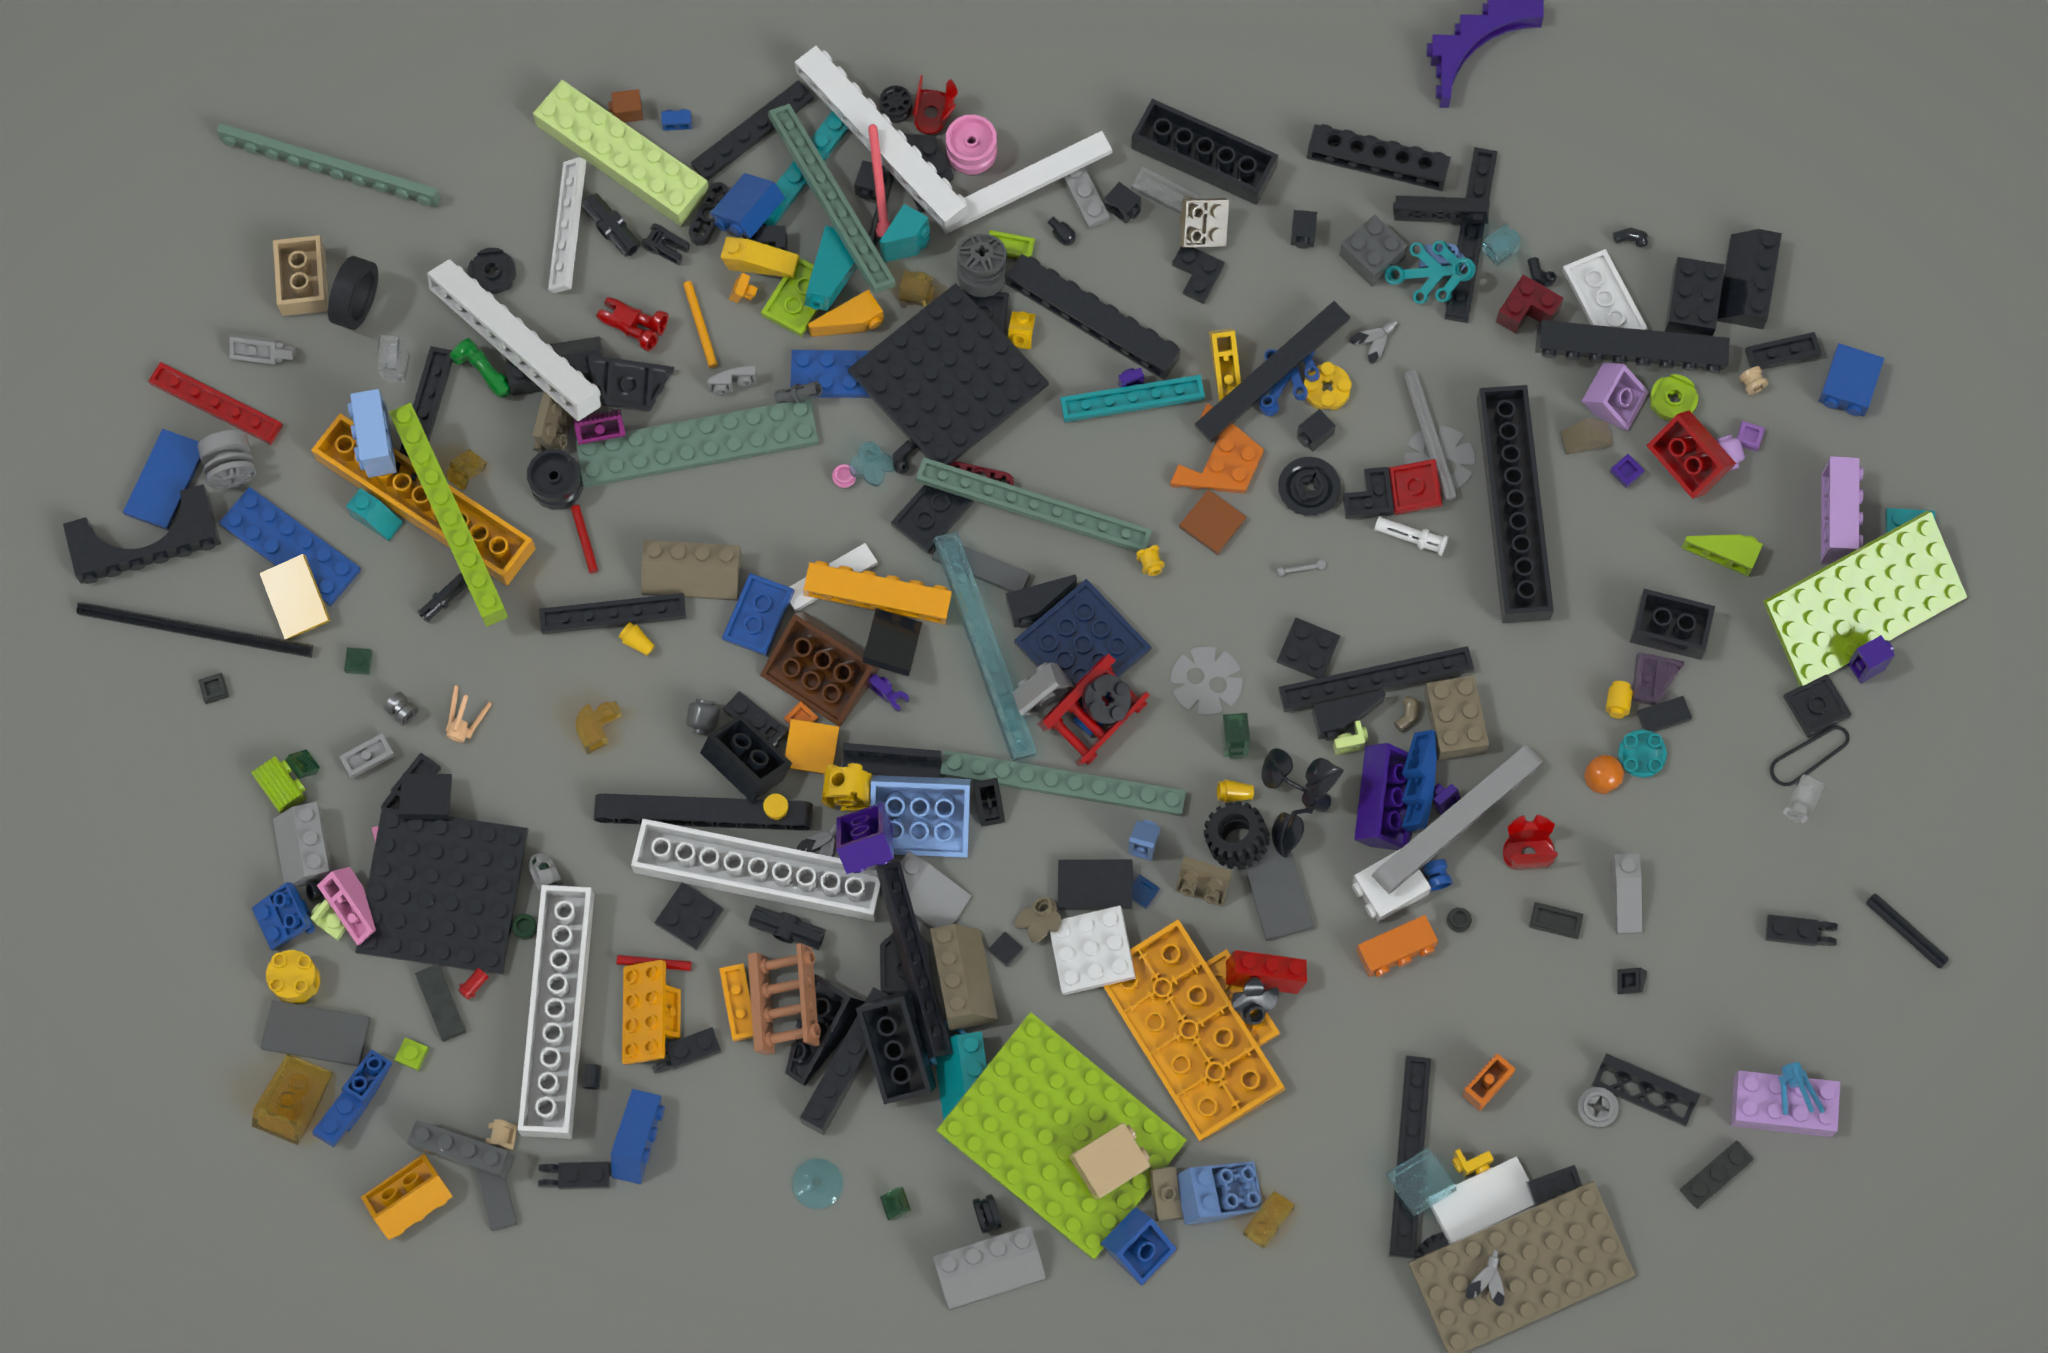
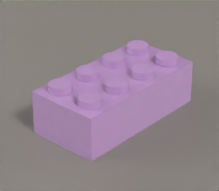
(1840, 508)
(1759, 1105)

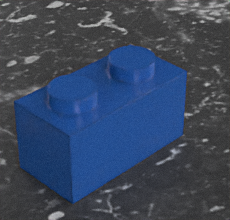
(676, 120)

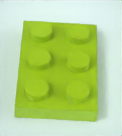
(788, 300)

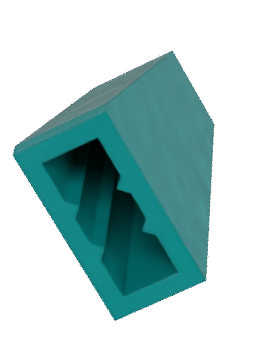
(830, 271)

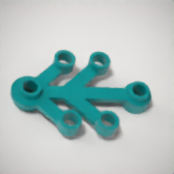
(1435, 271)

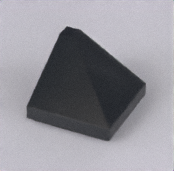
(1631, 980)

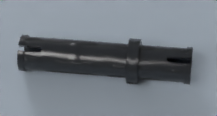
(441, 599)

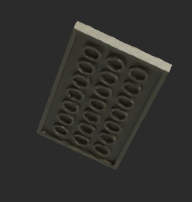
(1545, 1264)

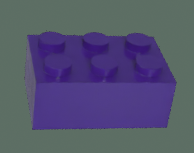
(864, 838)

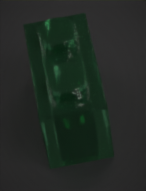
(1235, 735)

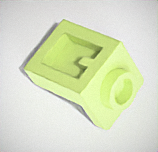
(1347, 743)
(327, 920)

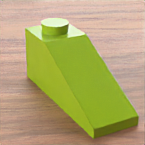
(1730, 551)

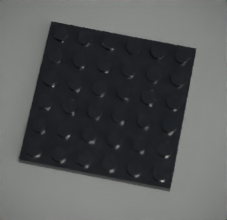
(948, 377)
(444, 891)

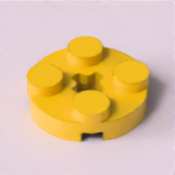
(1340, 384)

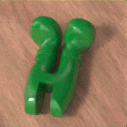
(468, 351)

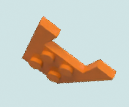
(1228, 466)

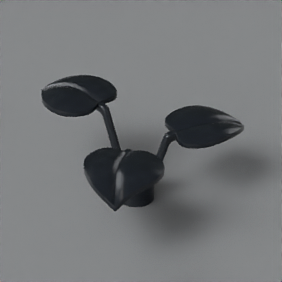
(1320, 777)

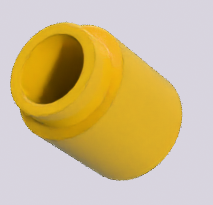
(1619, 699)

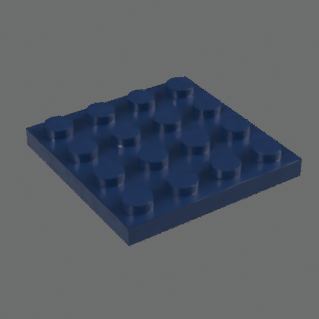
(1080, 633)

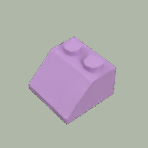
(1615, 395)

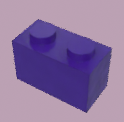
(1871, 658)

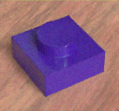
(1131, 377)
(1627, 471)

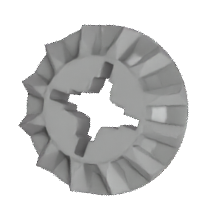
(1608, 1102)

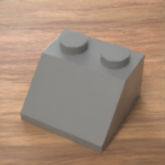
(1041, 689)

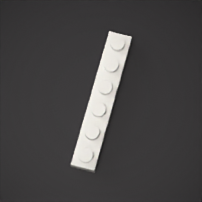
(567, 225)

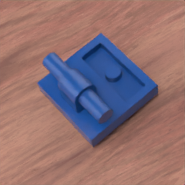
(283, 916)

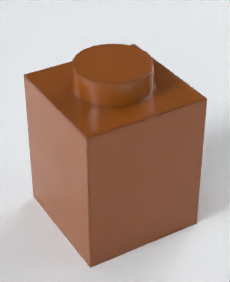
(626, 105)

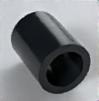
(591, 1076)

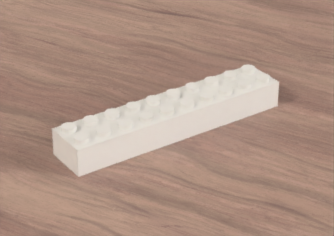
(755, 870)
(556, 1012)

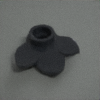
(1254, 998)

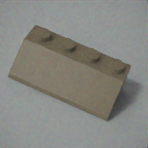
(691, 569)
(963, 976)

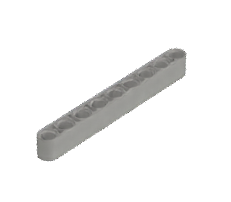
(1457, 819)

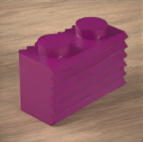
(600, 427)

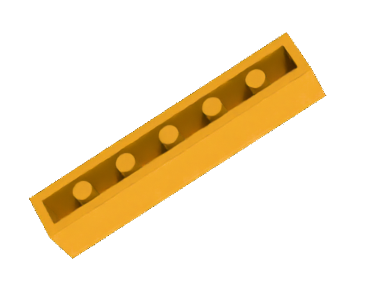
(873, 592)

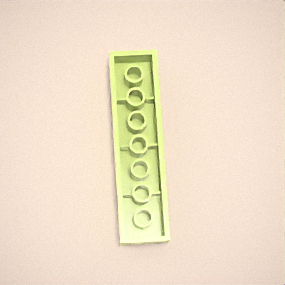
(621, 153)

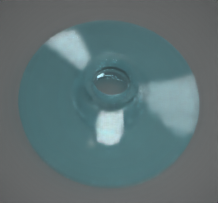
(817, 1196)

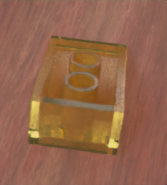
(291, 1099)

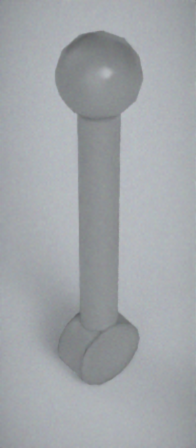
(1320, 565)

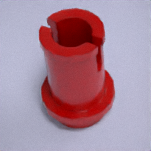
(472, 984)

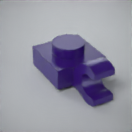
(883, 689)

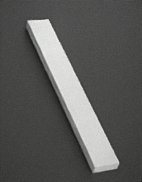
(1034, 177)

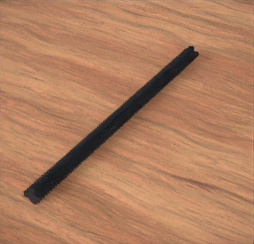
(190, 629)

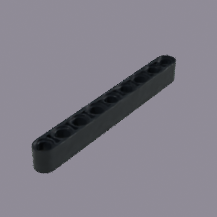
(699, 812)

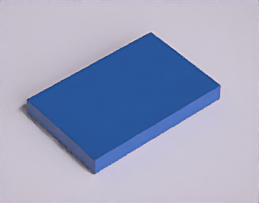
(758, 614)

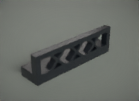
(1441, 209)
(893, 760)
(1650, 1081)

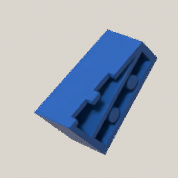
(635, 1136)

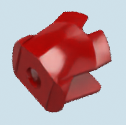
(941, 101)
(1532, 835)

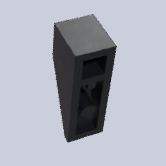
(1033, 602)
(1338, 716)

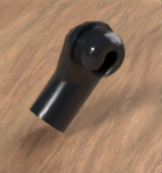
(1631, 234)
(1538, 275)
(899, 457)

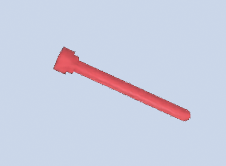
(883, 223)

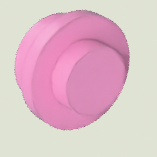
(842, 476)

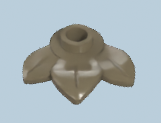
(1038, 920)

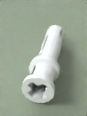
(1422, 538)

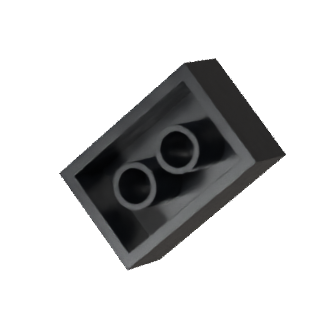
(1694, 297)
(1672, 624)
(745, 758)

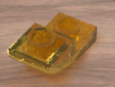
(1268, 1219)

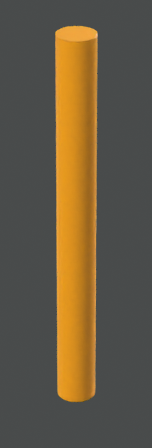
(700, 324)

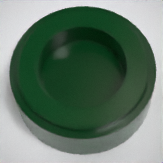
(524, 926)

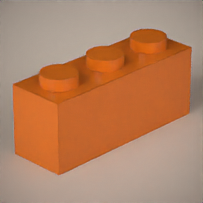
(1397, 946)

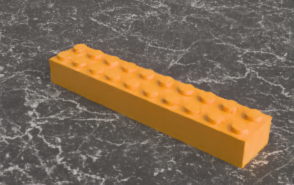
(499, 543)

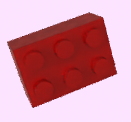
(1691, 454)

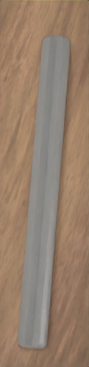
(1429, 433)

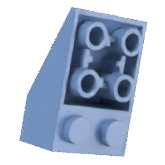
(1219, 1192)

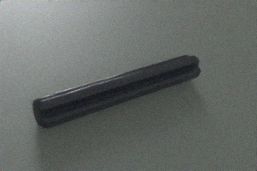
(1907, 931)

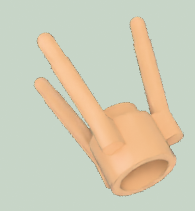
(457, 728)

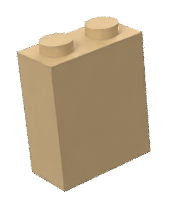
(1110, 1160)

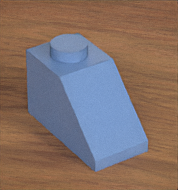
(1144, 839)

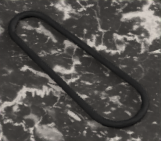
(1804, 744)

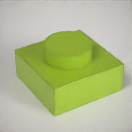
(411, 1054)

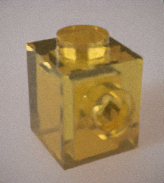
(916, 288)

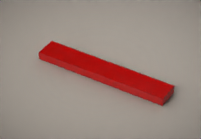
(215, 403)

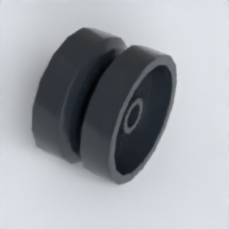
(554, 479)

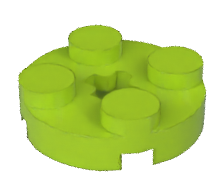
(1668, 386)

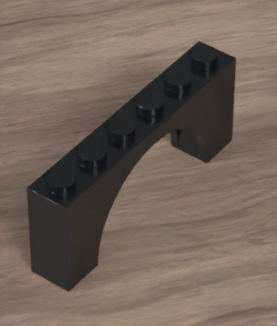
(192, 532)

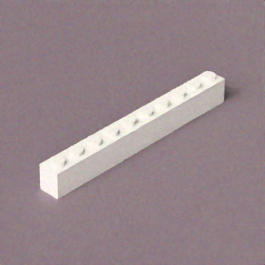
(896, 154)
(514, 340)

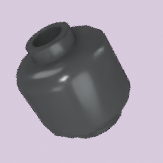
(702, 716)

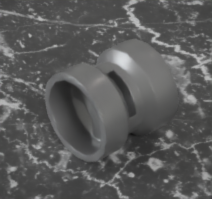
(401, 708)

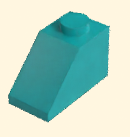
(373, 514)

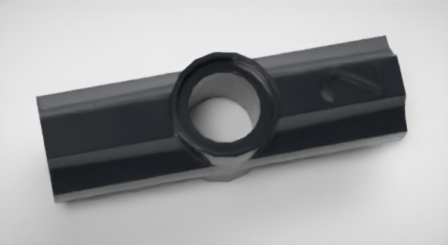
(611, 225)
(786, 927)

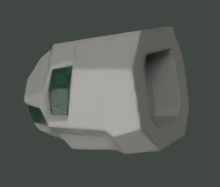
(543, 871)

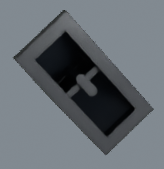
(989, 802)

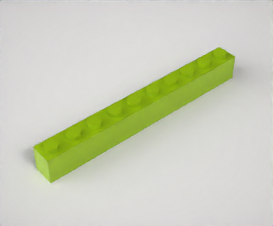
(448, 515)

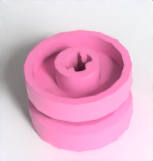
(971, 144)

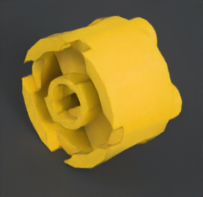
(846, 787)
(293, 976)

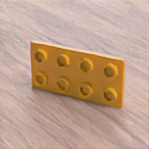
(649, 1012)

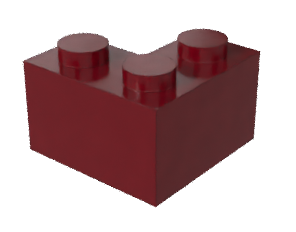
(1531, 300)

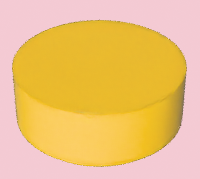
(775, 806)

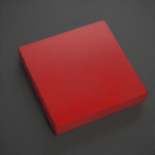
(1415, 486)

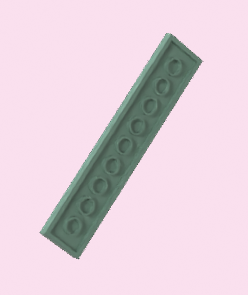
(698, 442)

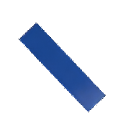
(1421, 773)

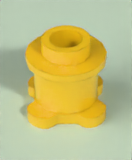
(1150, 560)

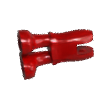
(628, 318)

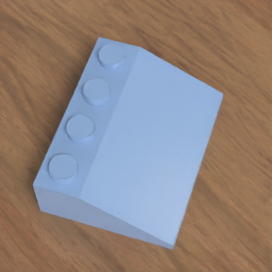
(926, 813)

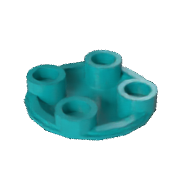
(1642, 753)

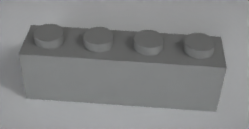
(989, 1267)

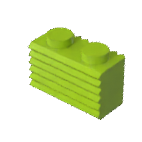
(278, 785)

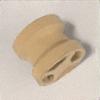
(1753, 380)

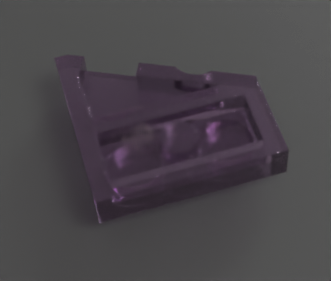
(1653, 676)

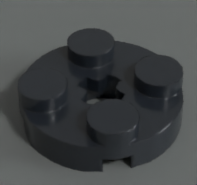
(500, 261)
(1120, 695)

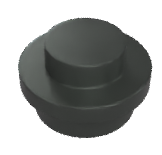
(1459, 919)

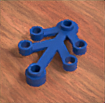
(1273, 408)

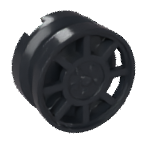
(896, 104)
(990, 1213)

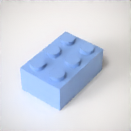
(372, 433)

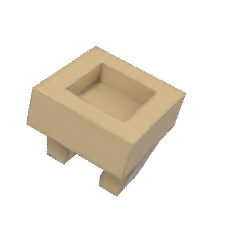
(502, 1135)

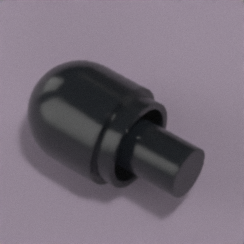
(1062, 231)

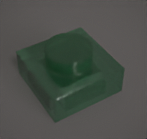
(358, 661)
(302, 764)
(895, 1203)

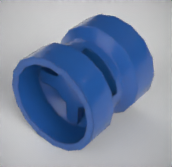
(1437, 874)

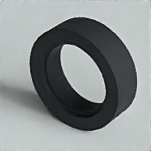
(353, 292)

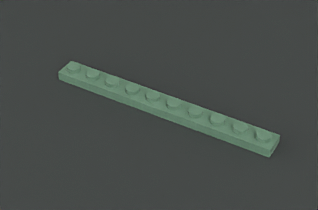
(322, 163)
(831, 199)
(1033, 505)
(1064, 783)

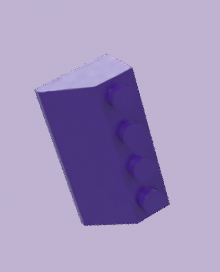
(1380, 798)

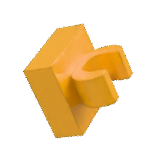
(742, 289)

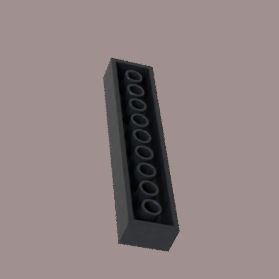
(1514, 504)

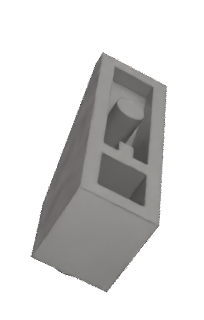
(1627, 893)

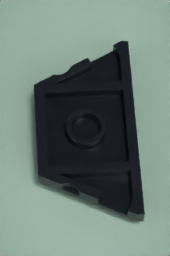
(931, 152)
(627, 382)

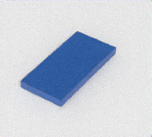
(163, 476)

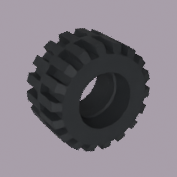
(1232, 818)

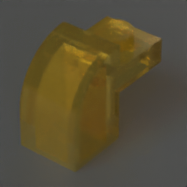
(589, 724)

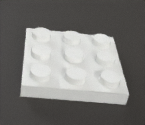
(1092, 951)

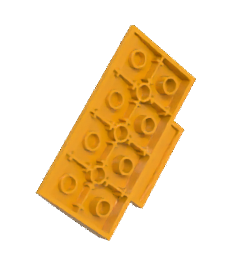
(1192, 1032)

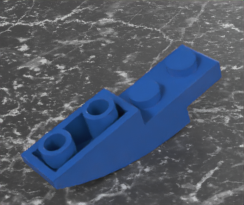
(354, 1098)

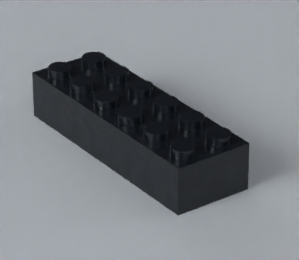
(1204, 151)

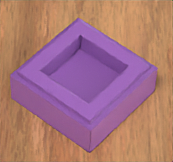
(1750, 435)

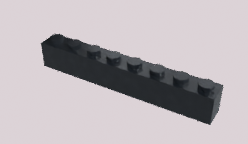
(1093, 316)
(1632, 345)

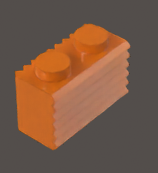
(1488, 1082)

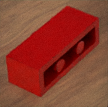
(1272, 970)

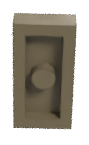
(1165, 1193)

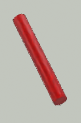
(584, 539)
(670, 964)

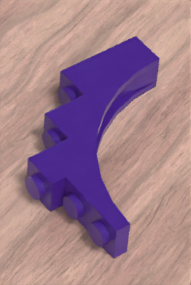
(1472, 32)

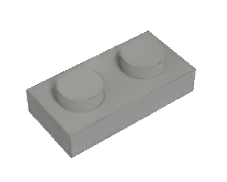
(366, 756)

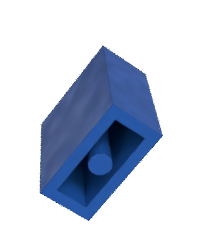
(747, 205)
(1851, 380)

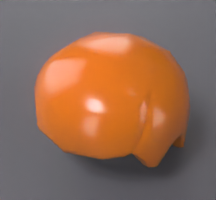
(1604, 774)

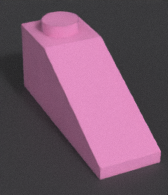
(349, 903)

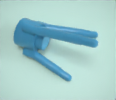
(1796, 1077)

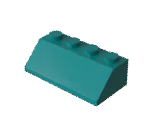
(959, 1069)

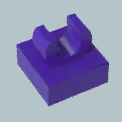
(1445, 798)

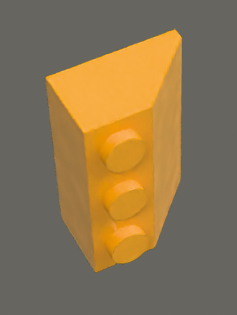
(406, 1197)

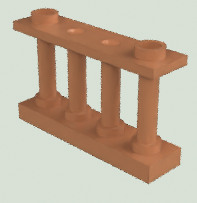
(762, 991)

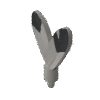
(1377, 336)
(824, 840)
(1490, 1277)

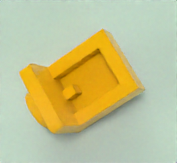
(1021, 329)
(1476, 1165)

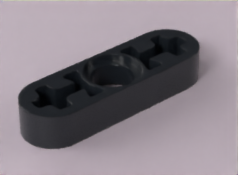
(707, 203)

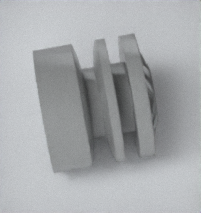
(226, 459)

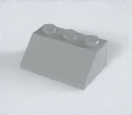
(303, 844)

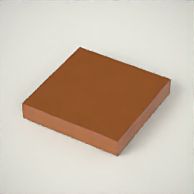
(1212, 522)

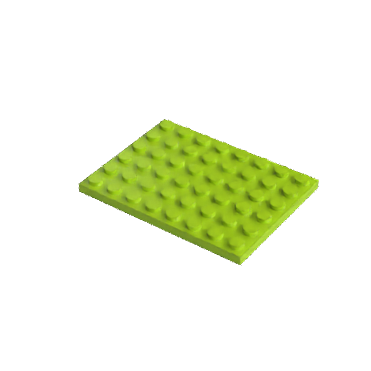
(1037, 1109)

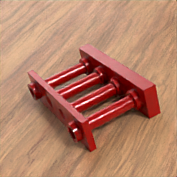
(1071, 704)

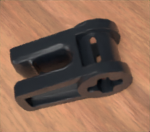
(657, 241)

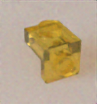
(465, 468)

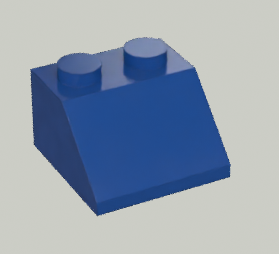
(1138, 1245)

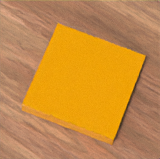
(811, 746)

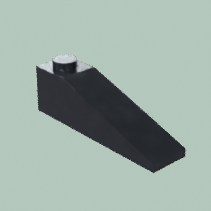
(835, 1016)

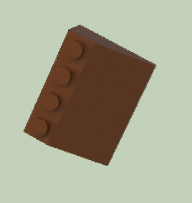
(819, 668)

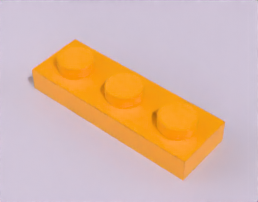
(737, 1001)

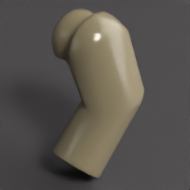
(1410, 715)

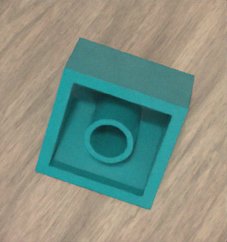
(905, 235)

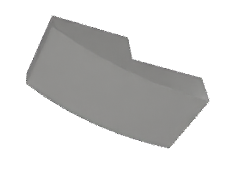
(723, 382)

